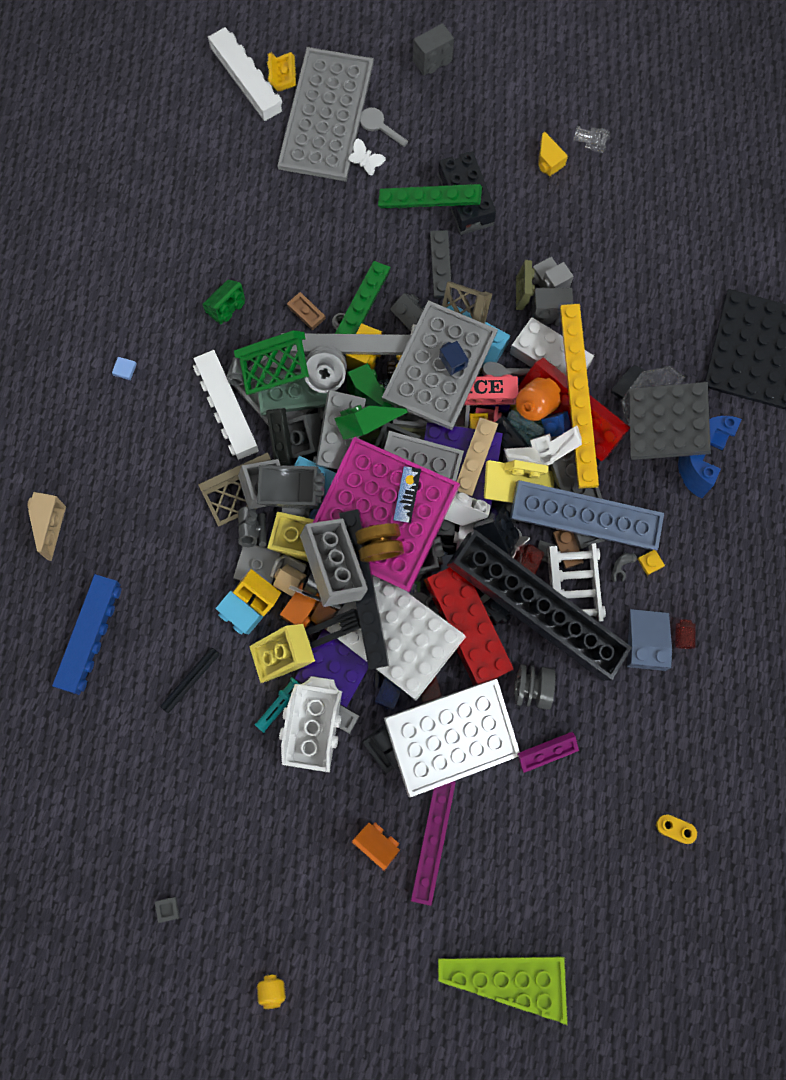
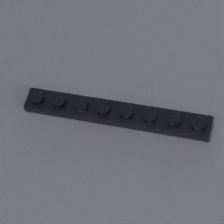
(368, 606)

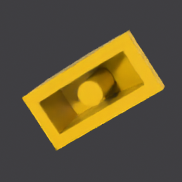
(550, 156)

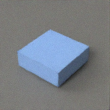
(124, 368)

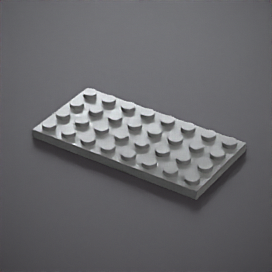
(326, 114)

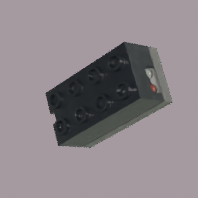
(467, 172)

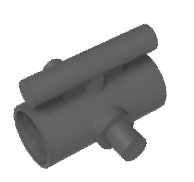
(250, 528)

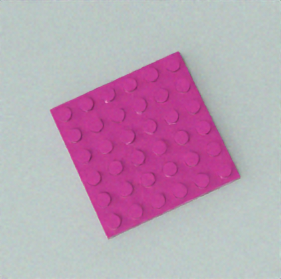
(371, 482)

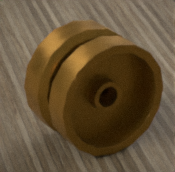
(379, 542)

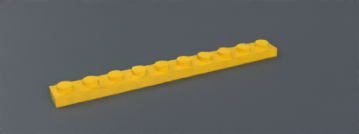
(579, 395)

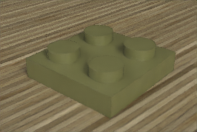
(524, 285)

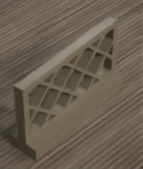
(481, 304)
(222, 481)

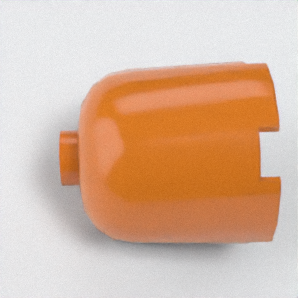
(538, 399)

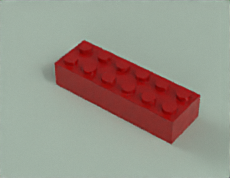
(607, 427)
(463, 609)

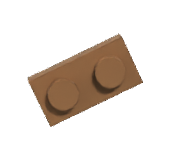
(306, 311)
(567, 543)

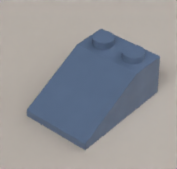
(649, 640)

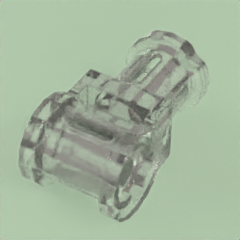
(592, 138)

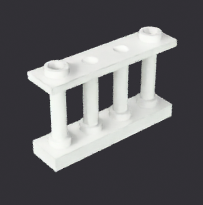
(557, 576)

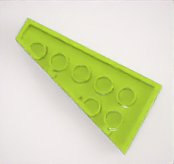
(520, 982)

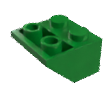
(225, 301)

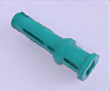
(284, 694)

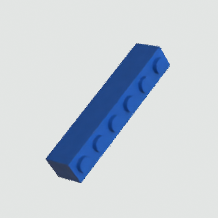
(87, 635)

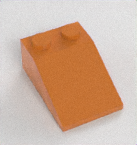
(376, 845)

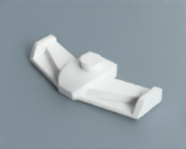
(544, 449)

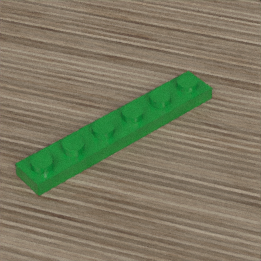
(430, 196)
(364, 299)

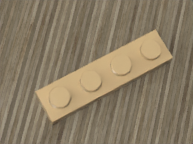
(476, 456)

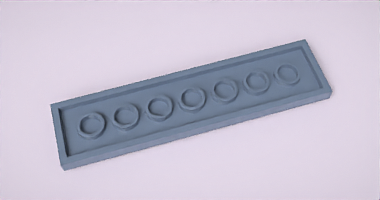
(586, 515)

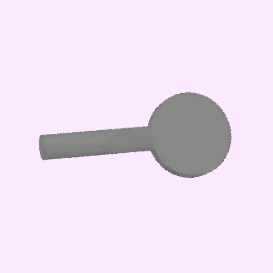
(373, 120)
(499, 370)

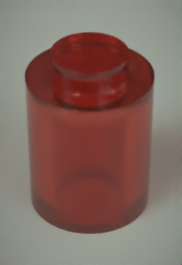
(685, 635)

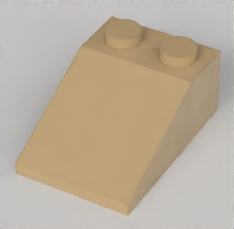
(46, 519)

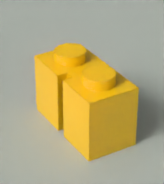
(265, 592)

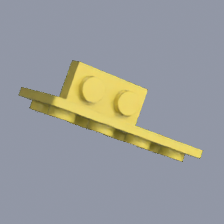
(502, 478)

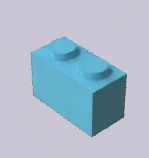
(239, 613)

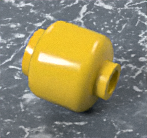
(271, 992)

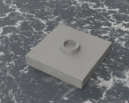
(259, 560)

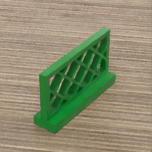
(272, 346)

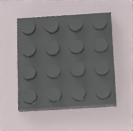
(669, 421)

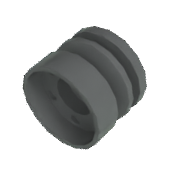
(537, 687)

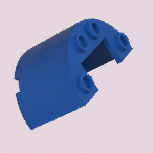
(700, 475)

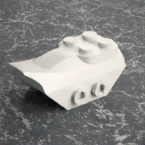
(311, 725)

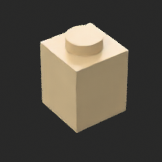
(288, 577)

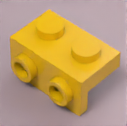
(281, 71)

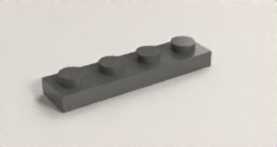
(440, 262)

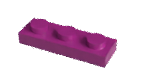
(548, 752)

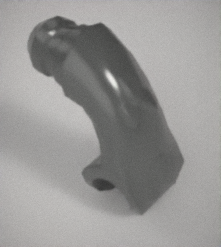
(622, 560)

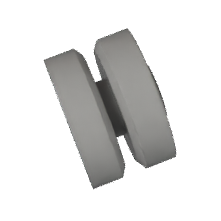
(328, 358)

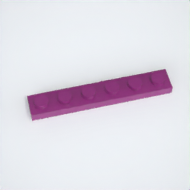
(433, 844)

